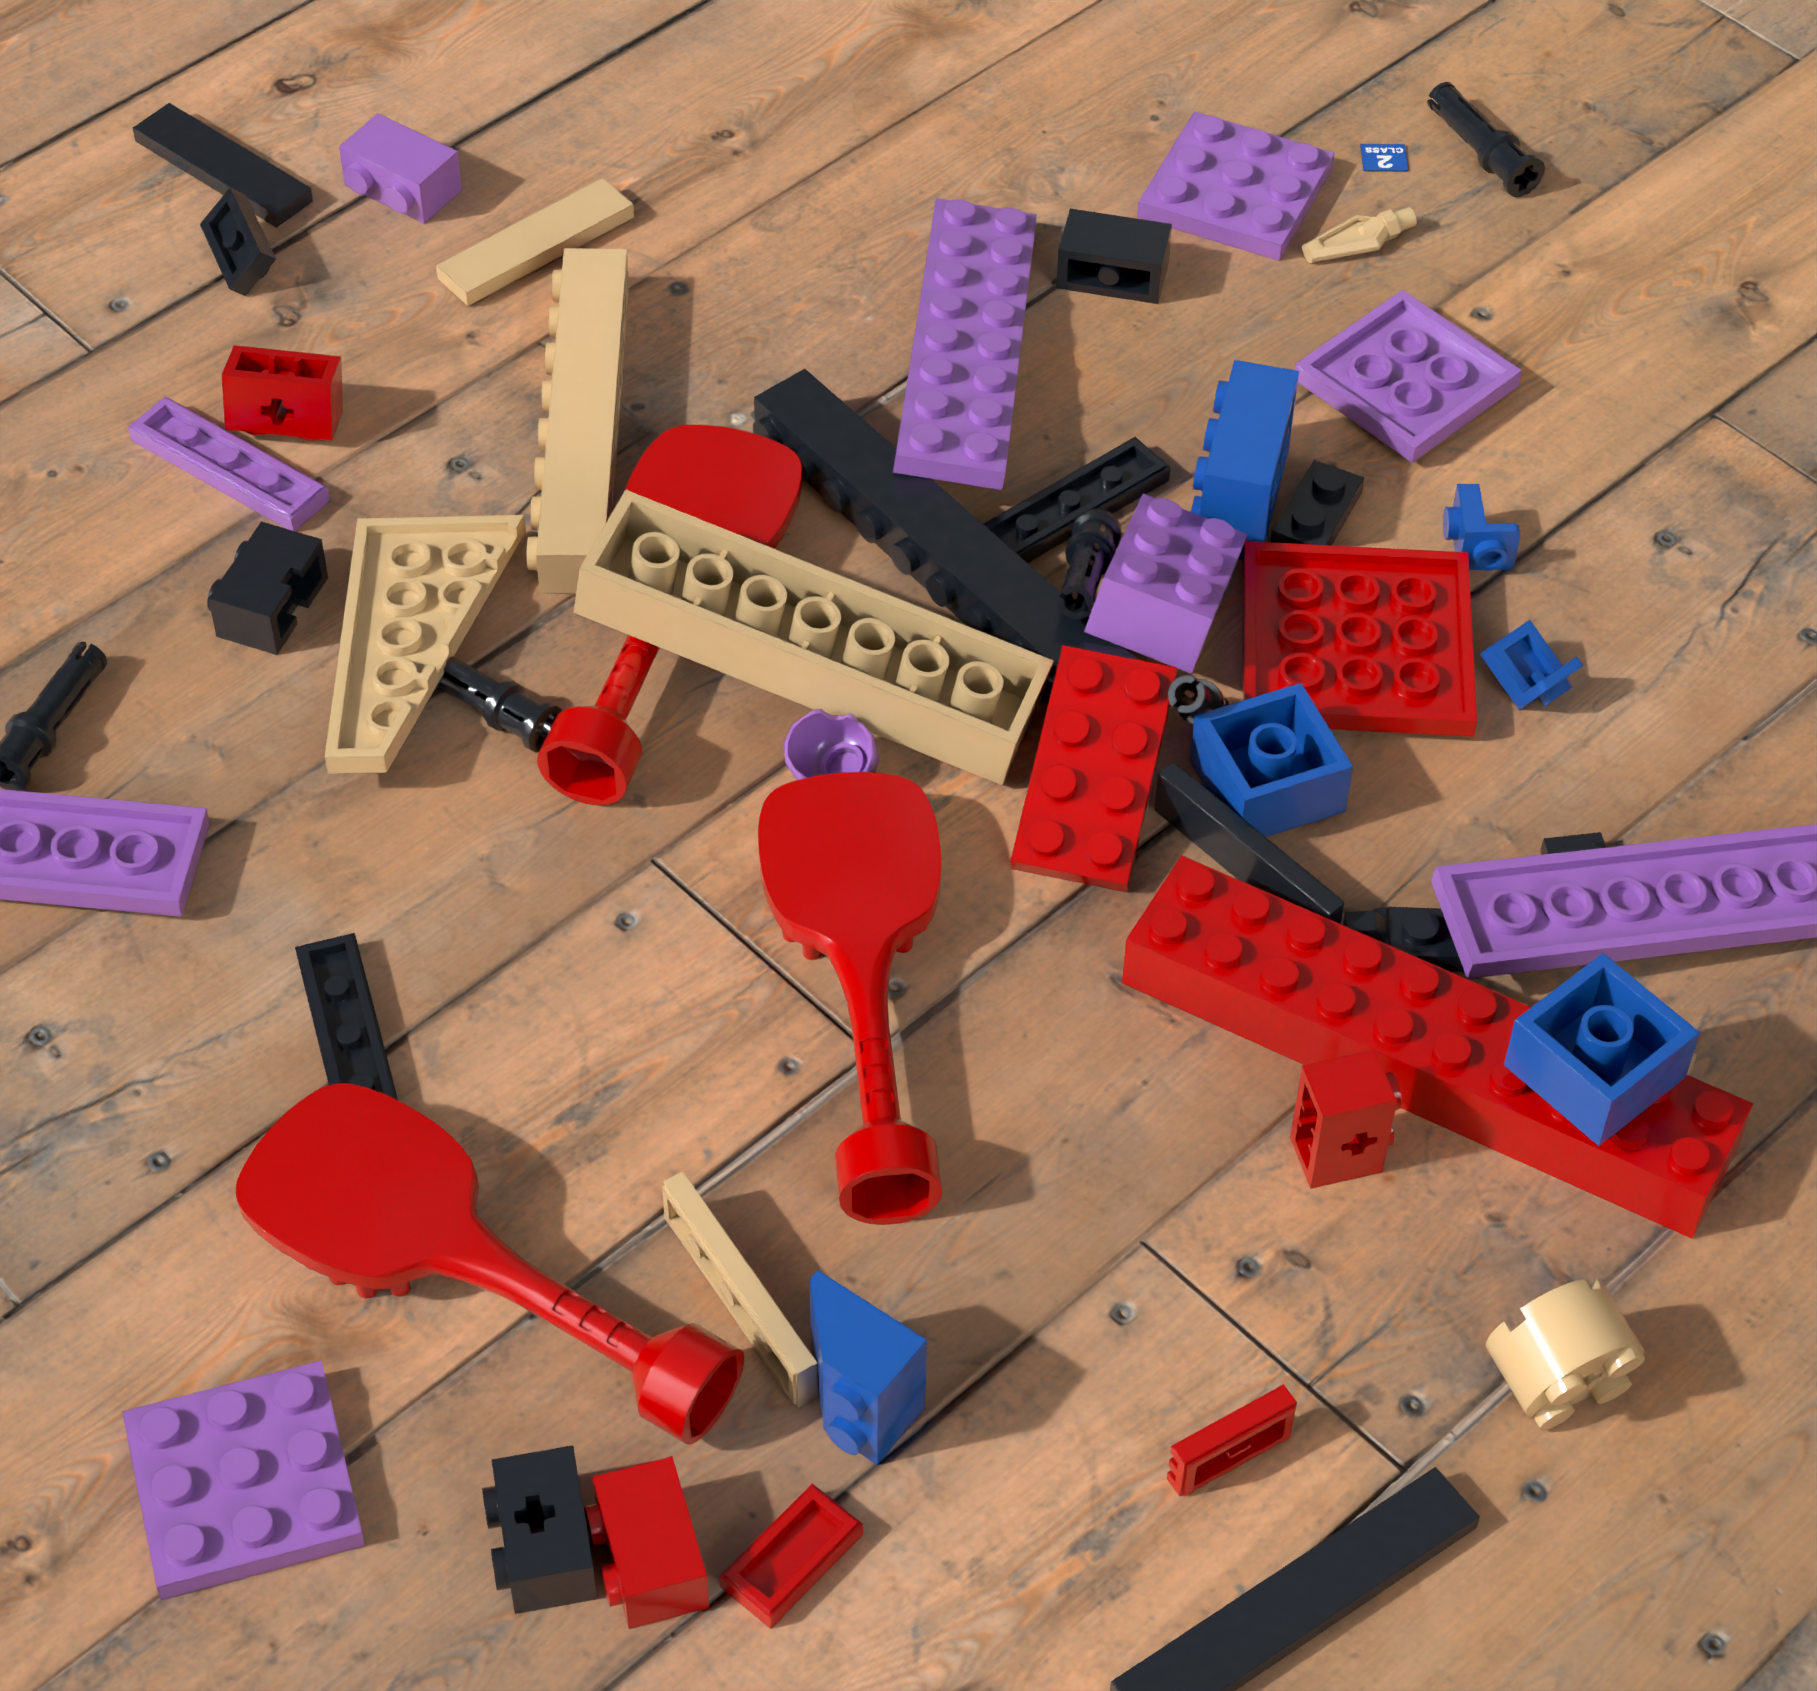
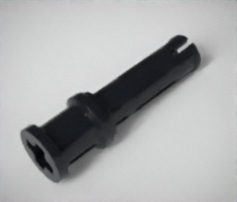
(1496, 149)
(1087, 561)
(502, 703)
(33, 732)

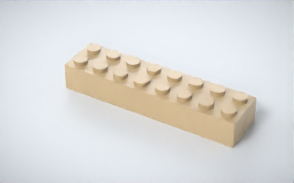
(812, 636)

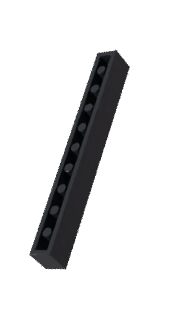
(919, 523)

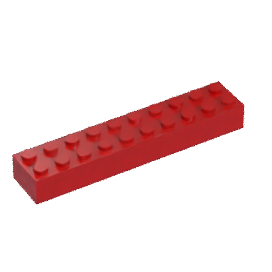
(1334, 993)

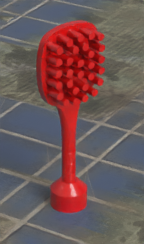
(717, 477)
(856, 877)
(392, 1198)

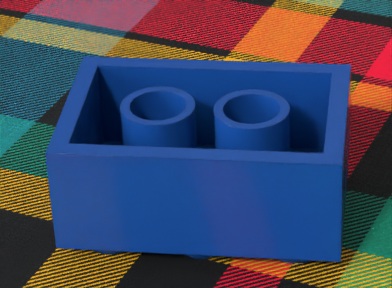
(1247, 448)

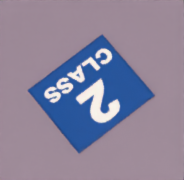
(1384, 157)

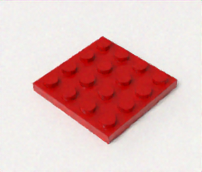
(1365, 632)

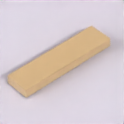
(534, 241)
(740, 1290)

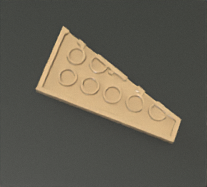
(404, 616)

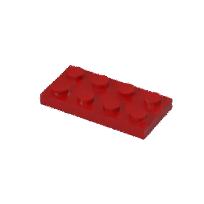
(1094, 769)

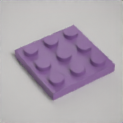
(1236, 185)
(1407, 375)
(241, 1480)

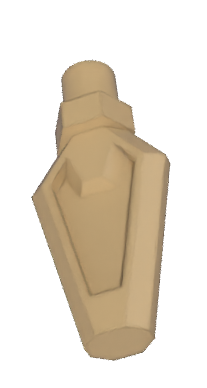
(1359, 235)

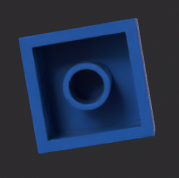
(1272, 760)
(1601, 1048)

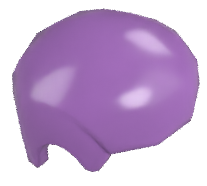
(829, 745)

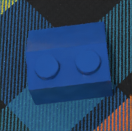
(866, 1370)

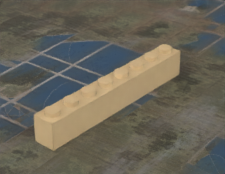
(583, 414)

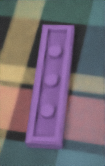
(229, 464)

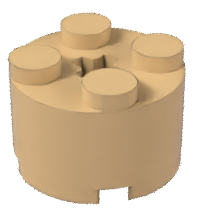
(1566, 1352)

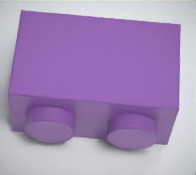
(400, 168)

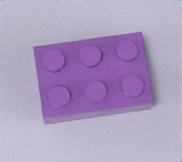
(1166, 582)

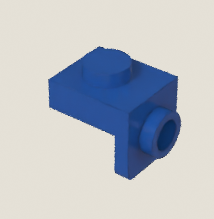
(1487, 544)
(1529, 667)

